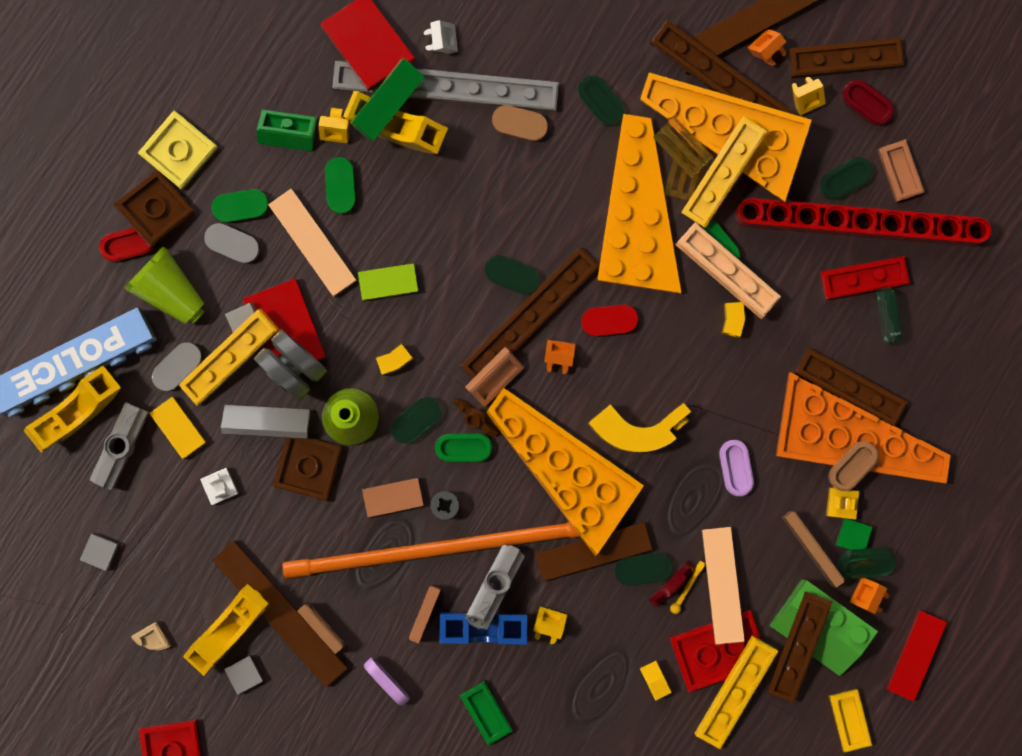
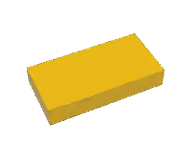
(178, 428)
(850, 720)

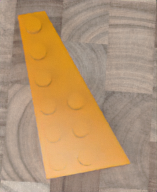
(714, 117)
(637, 229)
(577, 479)

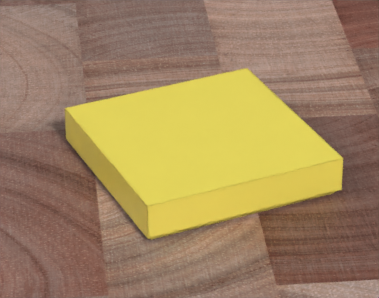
(178, 150)

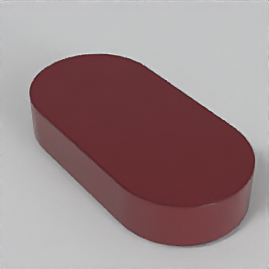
(867, 102)

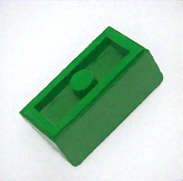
(286, 130)

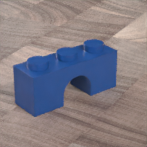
(503, 629)

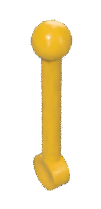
(675, 608)

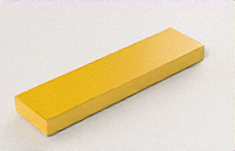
(724, 171)
(229, 357)
(736, 692)

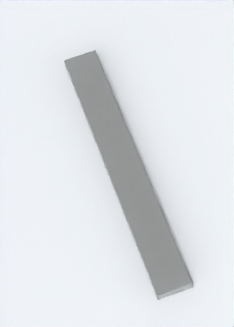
(465, 88)

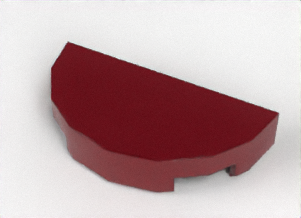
(672, 584)

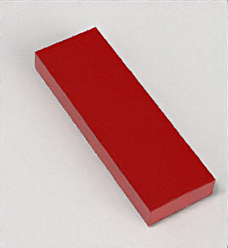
(864, 277)
(916, 655)

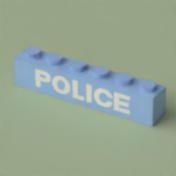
(74, 360)

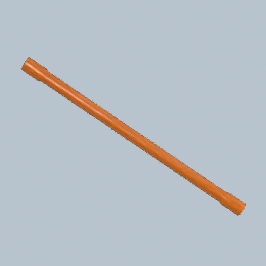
(306, 567)

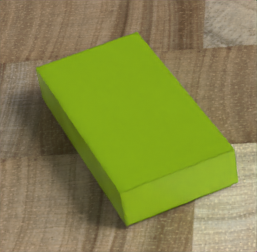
(388, 282)

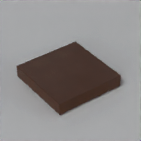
(153, 208)
(307, 467)

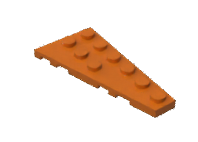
(824, 427)

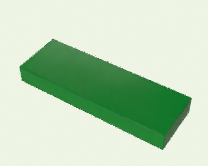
(387, 100)

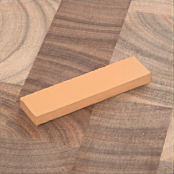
(312, 242)
(728, 270)
(723, 585)

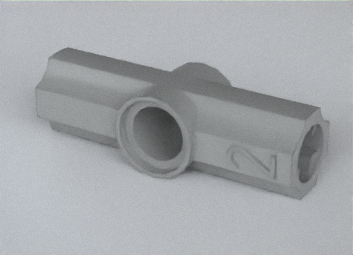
(110, 463)
(487, 599)

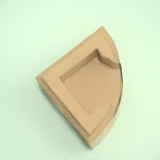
(152, 638)

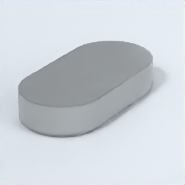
(232, 243)
(176, 366)

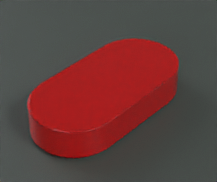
(123, 246)
(609, 320)

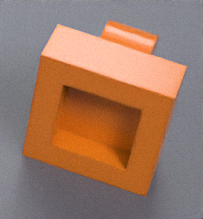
(767, 45)
(559, 353)
(869, 595)

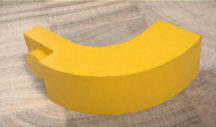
(404, 129)
(75, 411)
(625, 437)
(226, 630)

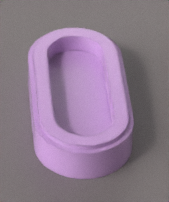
(736, 468)
(386, 681)

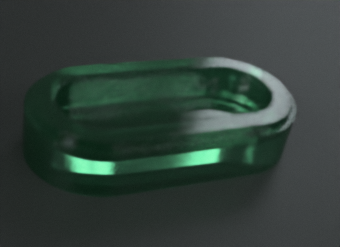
(600, 101)
(845, 178)
(511, 275)
(888, 315)
(416, 420)
(867, 563)
(643, 569)

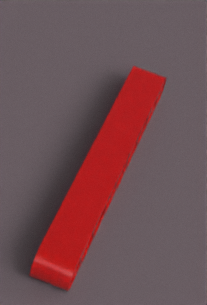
(875, 217)

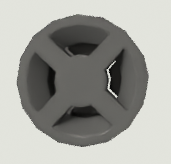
(444, 505)

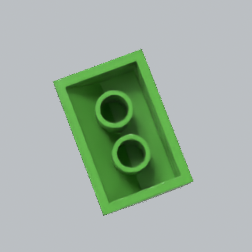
(842, 636)

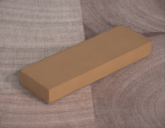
(813, 549)

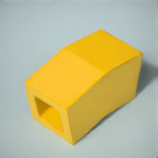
(734, 319)
(394, 361)
(655, 680)

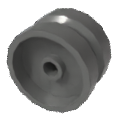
(290, 365)

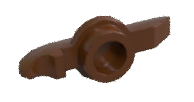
(475, 418)

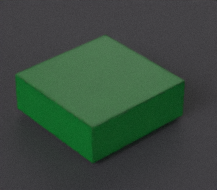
(853, 535)

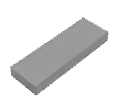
(265, 421)

